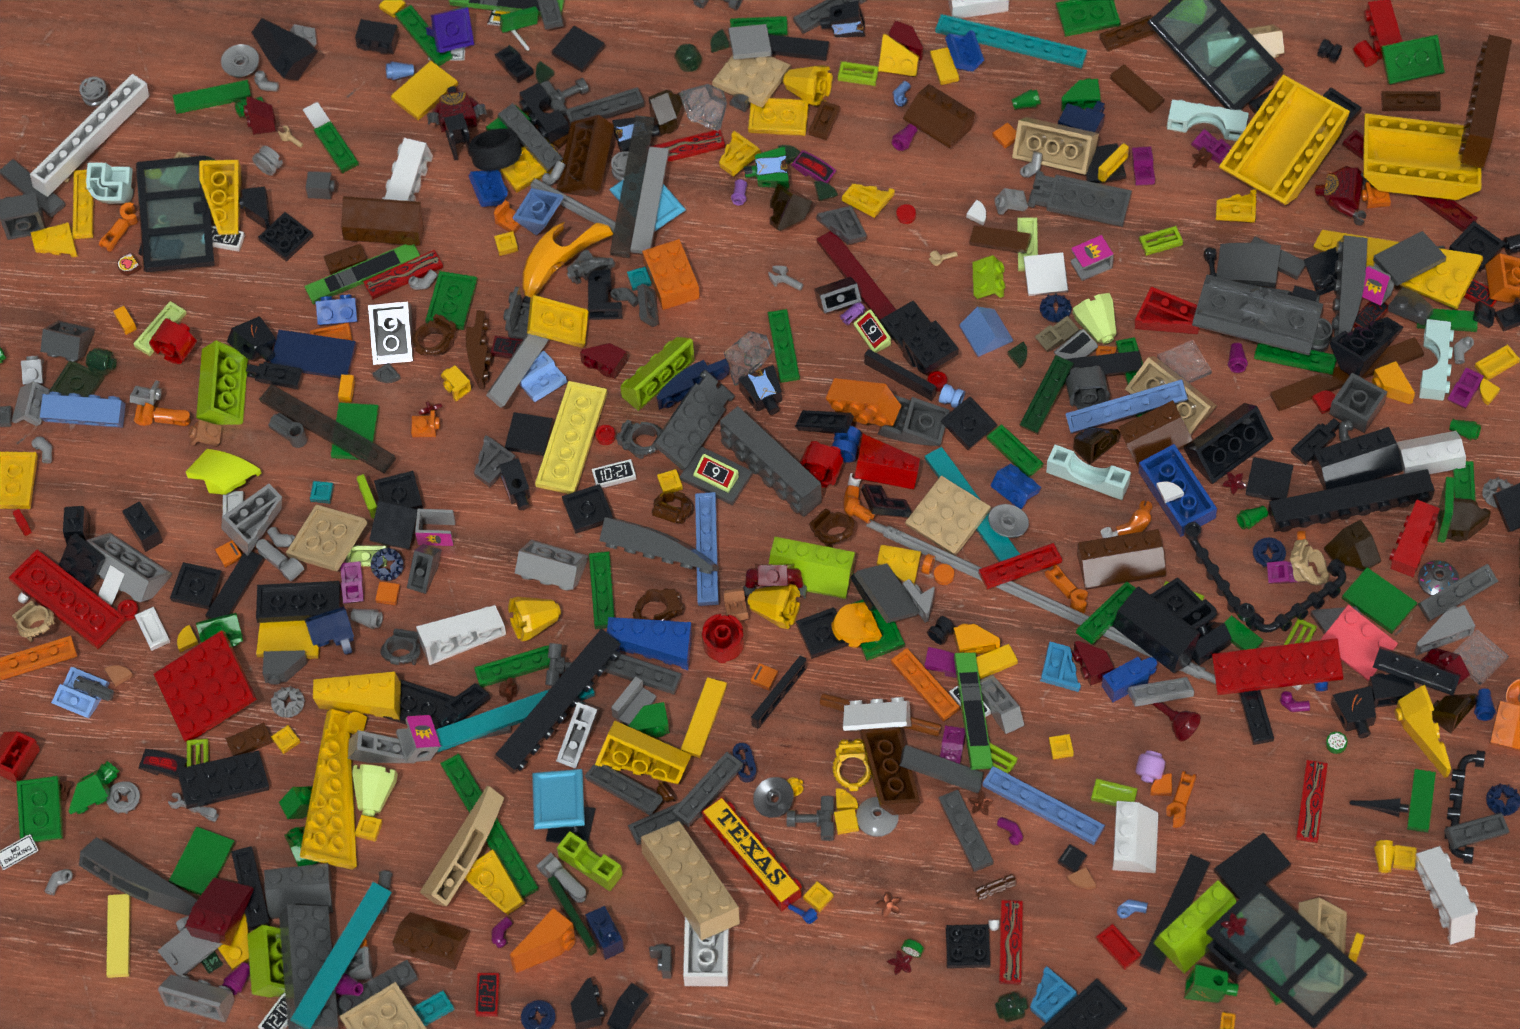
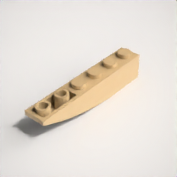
(463, 849)

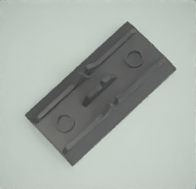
(1257, 314)

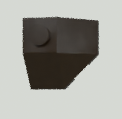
(666, 110)
(788, 207)
(1095, 442)
(1467, 519)
(1354, 547)
(1452, 710)

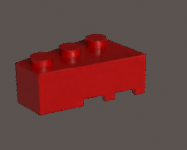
(1166, 313)
(886, 464)
(1414, 539)

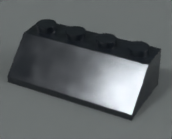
(1229, 442)
(1358, 460)
(1156, 630)

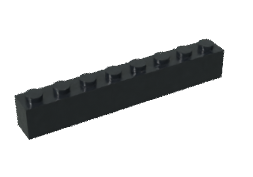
(1350, 500)
(557, 701)

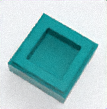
(638, 277)
(321, 492)

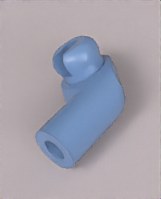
(899, 93)
(1129, 907)

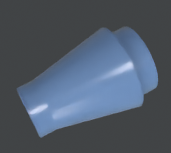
(398, 70)

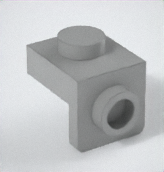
(306, 32)
(1010, 199)
(32, 370)
(144, 395)

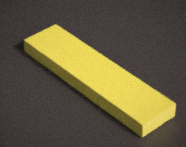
(118, 936)

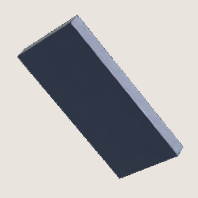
(314, 353)

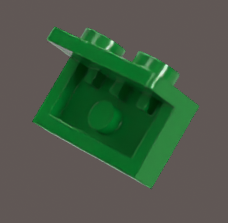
(226, 623)

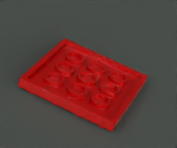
(204, 686)

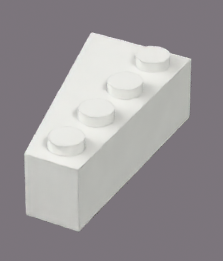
(408, 170)
(459, 633)
(1447, 894)

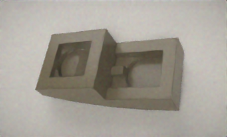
(1057, 335)

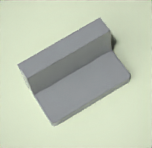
(29, 403)
(632, 701)

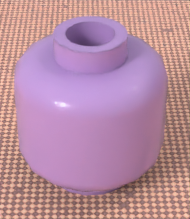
(1150, 766)

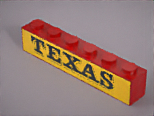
(752, 854)

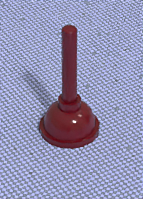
(1183, 722)

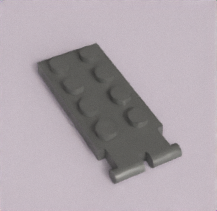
(1080, 198)
(693, 420)

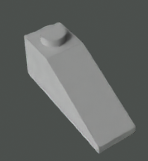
(1450, 627)
(1002, 705)
(577, 734)
(375, 748)

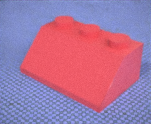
(1358, 641)

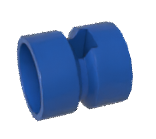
(848, 443)

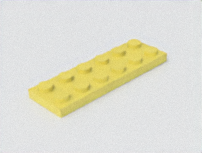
(571, 438)

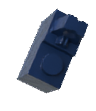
(1088, 119)
(331, 626)
(604, 932)

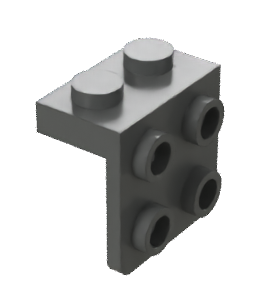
(516, 316)

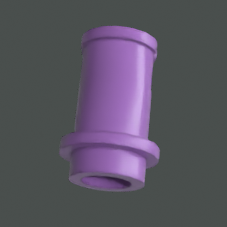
(738, 196)
(852, 313)

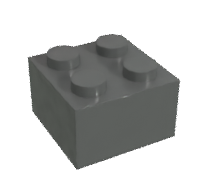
(21, 215)
(1358, 402)

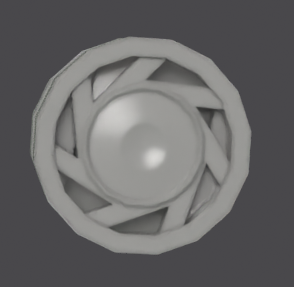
(94, 92)
(267, 160)
(619, 165)

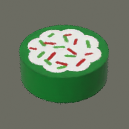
(1336, 742)
(912, 948)

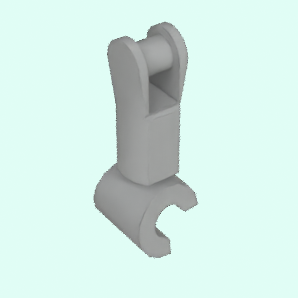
(289, 568)
(551, 867)

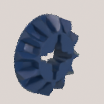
(1047, 309)
(1274, 546)
(383, 573)
(1497, 806)
(544, 1009)

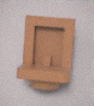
(205, 433)
(735, 603)

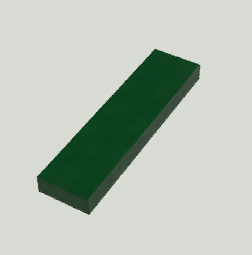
(1046, 394)
(572, 915)

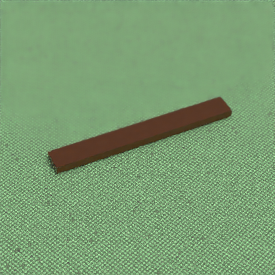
(1305, 389)

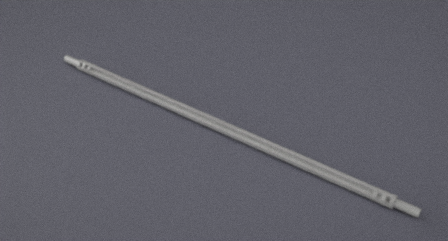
(1019, 591)

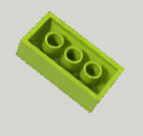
(658, 372)
(221, 385)
(822, 567)
(1186, 937)

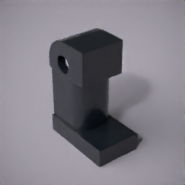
(457, 133)
(598, 297)

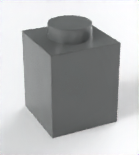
(320, 185)

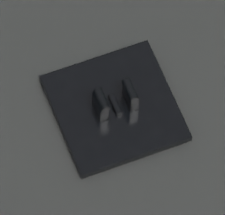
(556, 835)

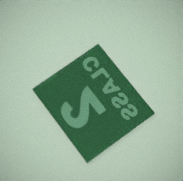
(212, 962)

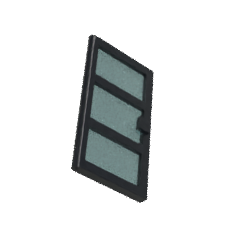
(1216, 49)
(173, 215)
(1288, 955)

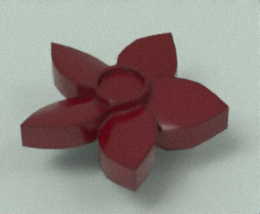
(427, 410)
(1234, 482)
(1234, 925)
(900, 963)

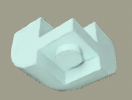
(109, 183)

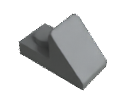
(922, 600)

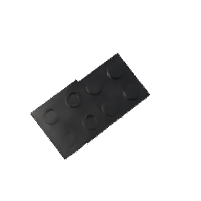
(922, 342)
(1197, 613)

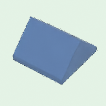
(537, 210)
(985, 330)

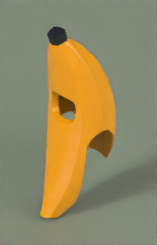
(549, 256)

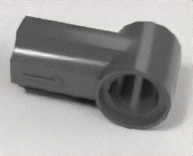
(288, 430)

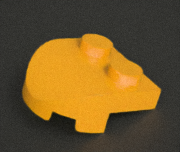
(855, 625)

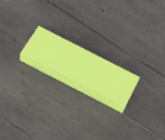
(1027, 225)
(171, 312)

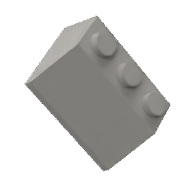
(550, 565)
(197, 997)

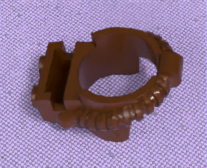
(440, 326)
(672, 513)
(827, 521)
(666, 596)

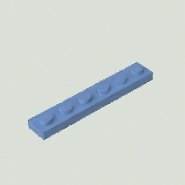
(1126, 406)
(707, 545)
(1043, 805)

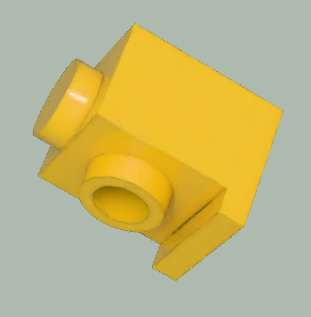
(456, 382)

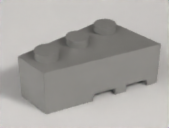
(252, 518)

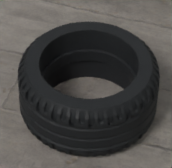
(495, 149)

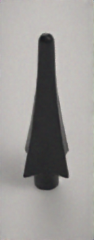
(1389, 806)

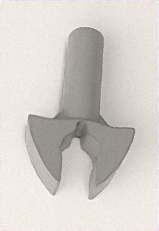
(782, 270)

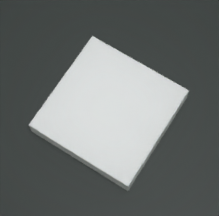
(1045, 274)

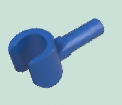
(808, 916)

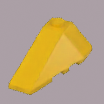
(222, 191)
(1417, 720)

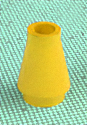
(1384, 855)

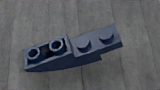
(679, 385)

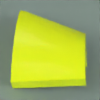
(221, 471)

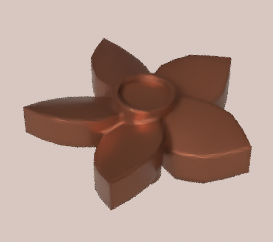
(1201, 158)
(980, 804)
(888, 905)

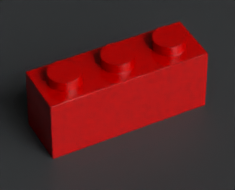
(1382, 24)

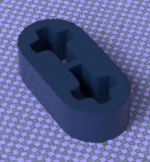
(749, 761)

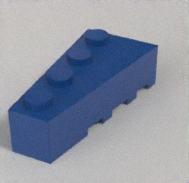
(653, 639)

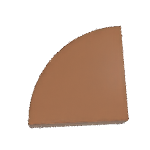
(118, 674)
(1082, 879)

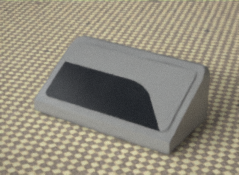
(1077, 346)

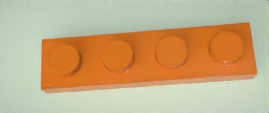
(37, 657)
(925, 684)

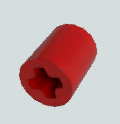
(1365, 53)

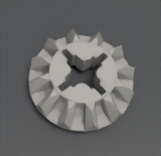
(1490, 488)
(293, 708)
(124, 789)

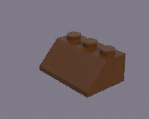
(939, 116)
(1155, 432)
(430, 940)

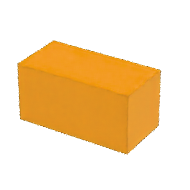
(124, 320)
(346, 388)
(1227, 1021)

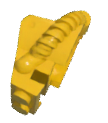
(846, 750)

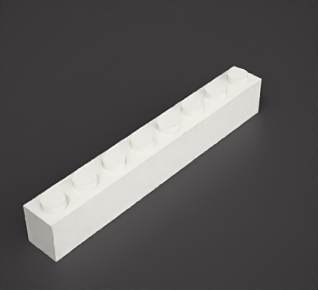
(89, 135)

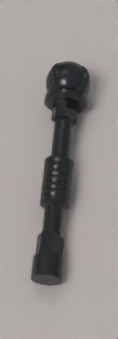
(1210, 257)

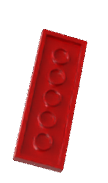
(67, 599)
(1277, 666)

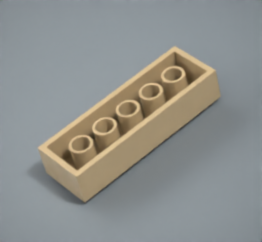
(690, 880)

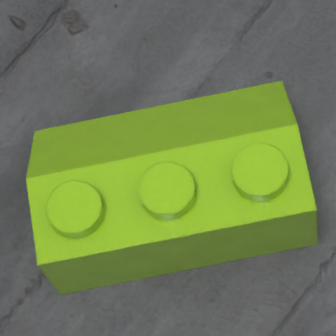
(266, 962)

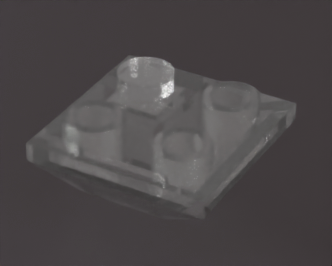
(705, 105)
(747, 355)

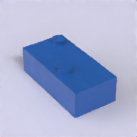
(1171, 467)

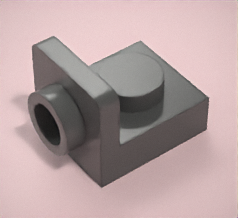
(664, 957)

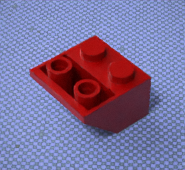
(16, 755)

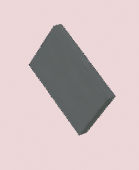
(1409, 258)
(730, 498)
(886, 593)

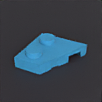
(1059, 667)
(1051, 996)

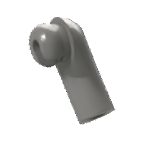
(264, 84)
(1032, 167)
(555, 174)
(422, 283)
(1462, 347)
(46, 448)
(278, 539)
(57, 879)

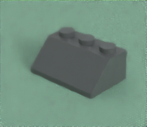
(298, 886)

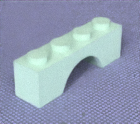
(1186, 114)
(1437, 339)
(1109, 481)

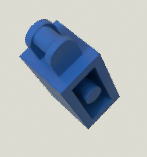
(1128, 675)

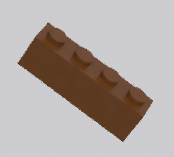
(585, 156)
(382, 220)
(1121, 559)
(892, 783)

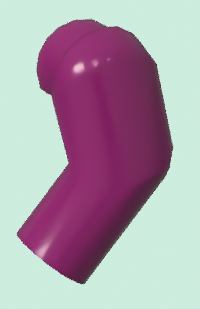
(1292, 705)
(1016, 834)
(498, 932)

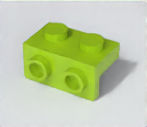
(988, 277)

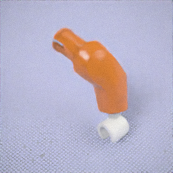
(852, 503)
(1137, 523)

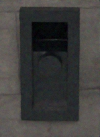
(1510, 316)

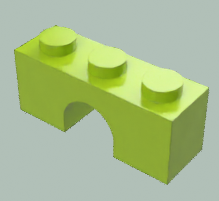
(599, 869)

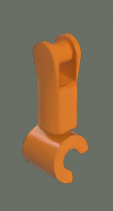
(120, 226)
(145, 414)
(1077, 596)
(1180, 800)

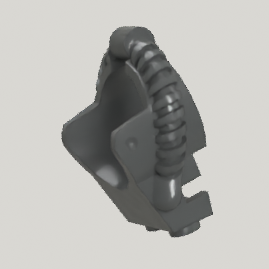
(586, 264)
(631, 431)
(401, 640)

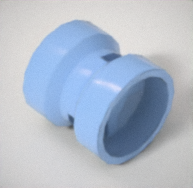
(952, 396)

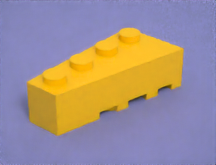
(365, 693)
(642, 754)

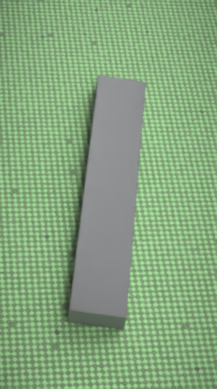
(649, 199)
(516, 369)

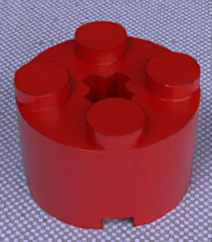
(173, 341)
(822, 462)
(722, 637)

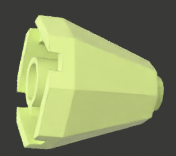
(1097, 317)
(372, 787)

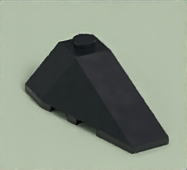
(284, 49)
(1362, 347)

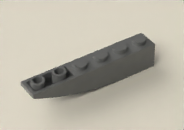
(1349, 282)
(653, 543)
(133, 878)

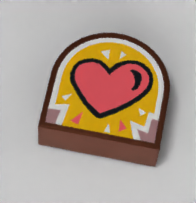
(128, 264)

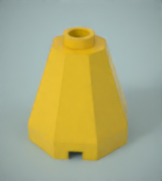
(809, 83)
(776, 604)
(532, 616)

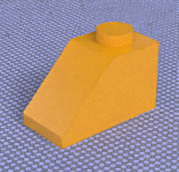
(1394, 382)
(974, 639)

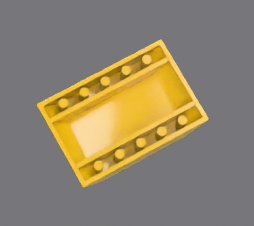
(1286, 140)
(1417, 158)

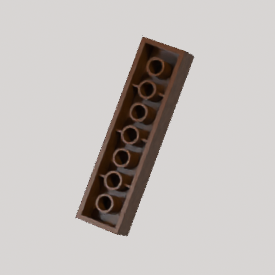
(1484, 101)

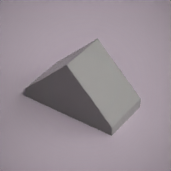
(361, 965)

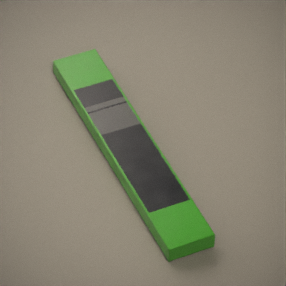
(501, 5)
(360, 272)
(973, 711)

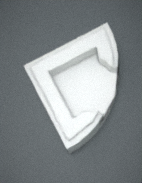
(977, 213)
(1169, 491)

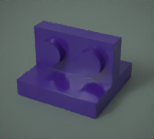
(451, 29)

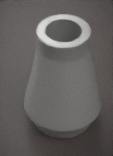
(368, 617)

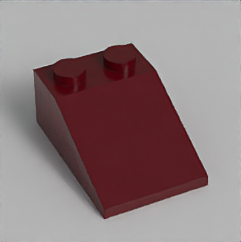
(219, 911)

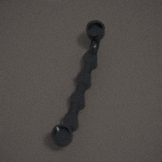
(1298, 610)
(1244, 611)
(1456, 796)

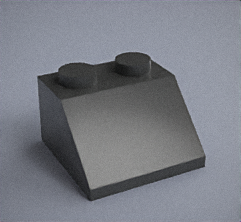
(66, 340)

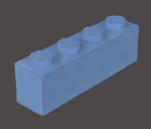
(82, 410)

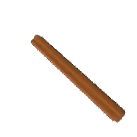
(916, 724)

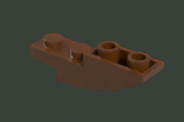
(477, 350)

